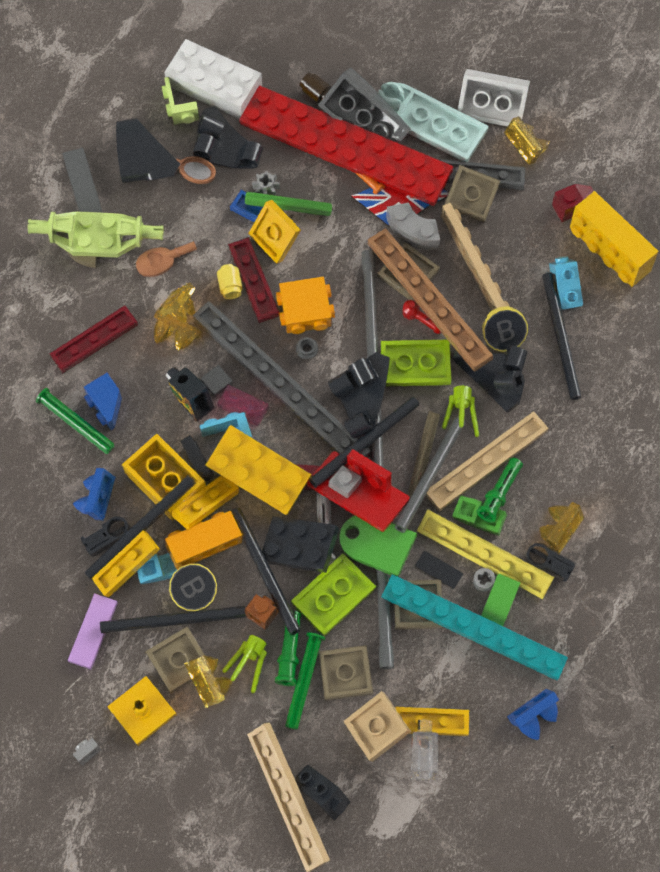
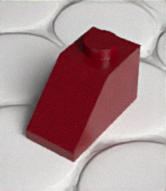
(569, 197)

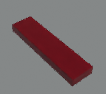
(254, 280)
(93, 339)

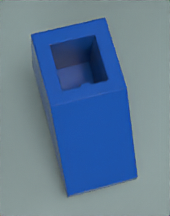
(106, 398)

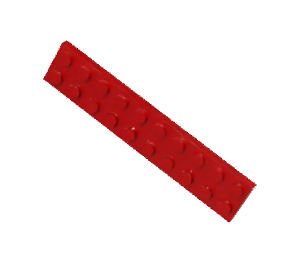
(346, 145)

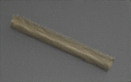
(424, 450)

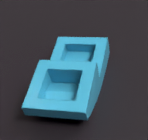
(156, 569)

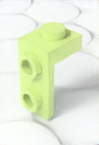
(180, 113)

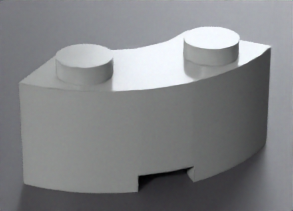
(412, 228)

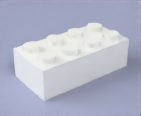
(213, 78)

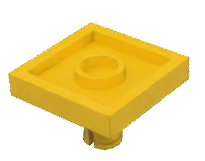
(274, 231)
(142, 710)

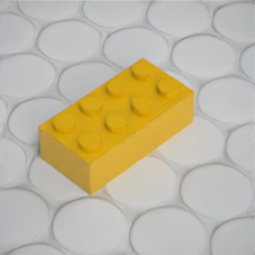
(613, 239)
(258, 470)

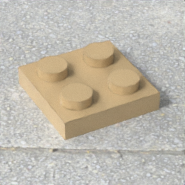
(377, 726)

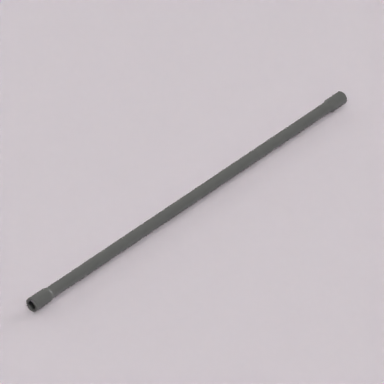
(386, 653)

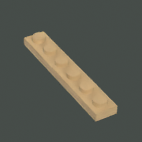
(472, 257)
(486, 461)
(288, 797)

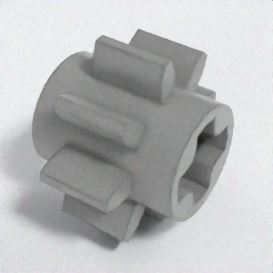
(266, 179)

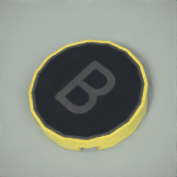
(504, 328)
(193, 587)

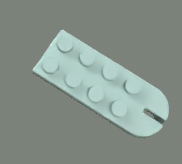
(435, 121)

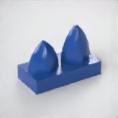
(100, 490)
(526, 716)

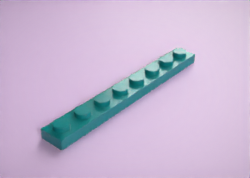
(474, 627)

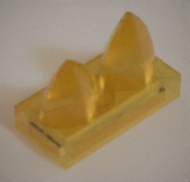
(525, 142)
(179, 303)
(165, 326)
(568, 521)
(209, 688)

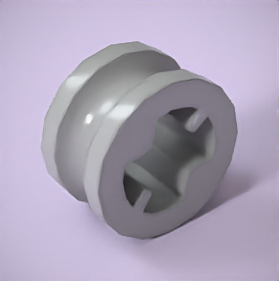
(484, 571)

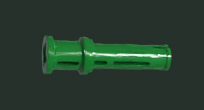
(496, 497)
(288, 659)

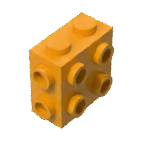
(305, 305)

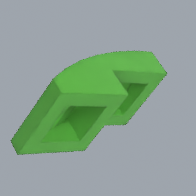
(467, 513)
(500, 599)

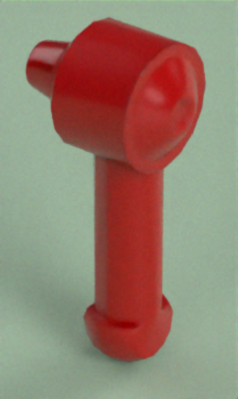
(412, 310)

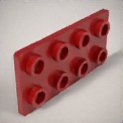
(373, 499)

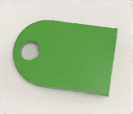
(377, 549)

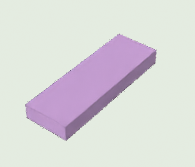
(90, 637)

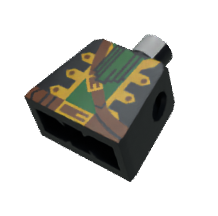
(190, 392)

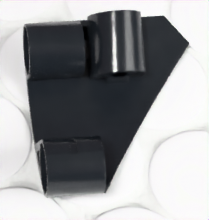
(223, 144)
(141, 154)
(501, 376)
(362, 392)

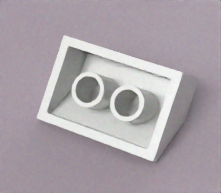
(492, 97)

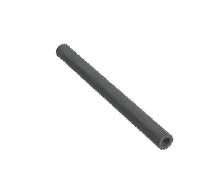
(429, 476)

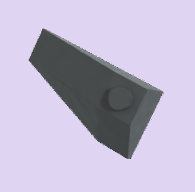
(361, 105)

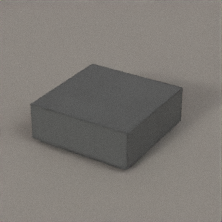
(216, 380)

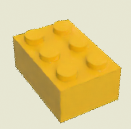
(158, 470)

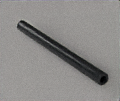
(561, 336)
(365, 441)
(142, 525)
(266, 573)
(172, 619)

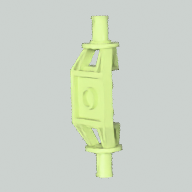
(95, 232)

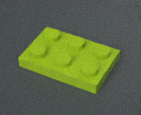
(418, 362)
(333, 595)

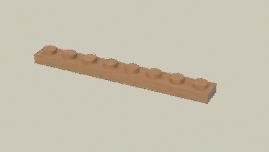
(430, 300)

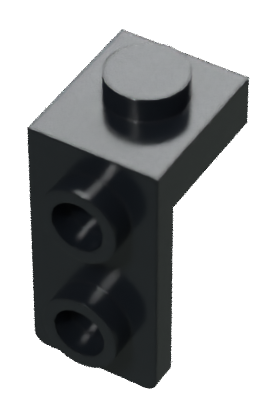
(322, 791)

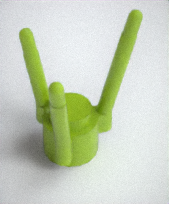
(462, 399)
(251, 649)

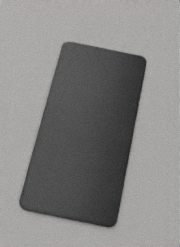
(439, 569)

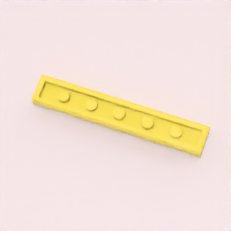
(484, 553)

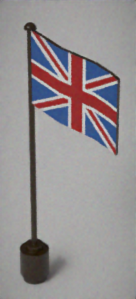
(376, 204)

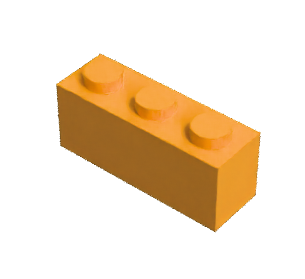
(203, 539)

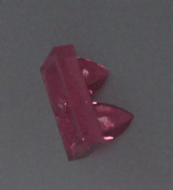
(238, 401)

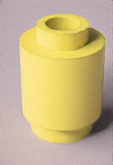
(229, 281)

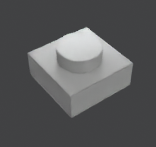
(345, 481)
(86, 750)

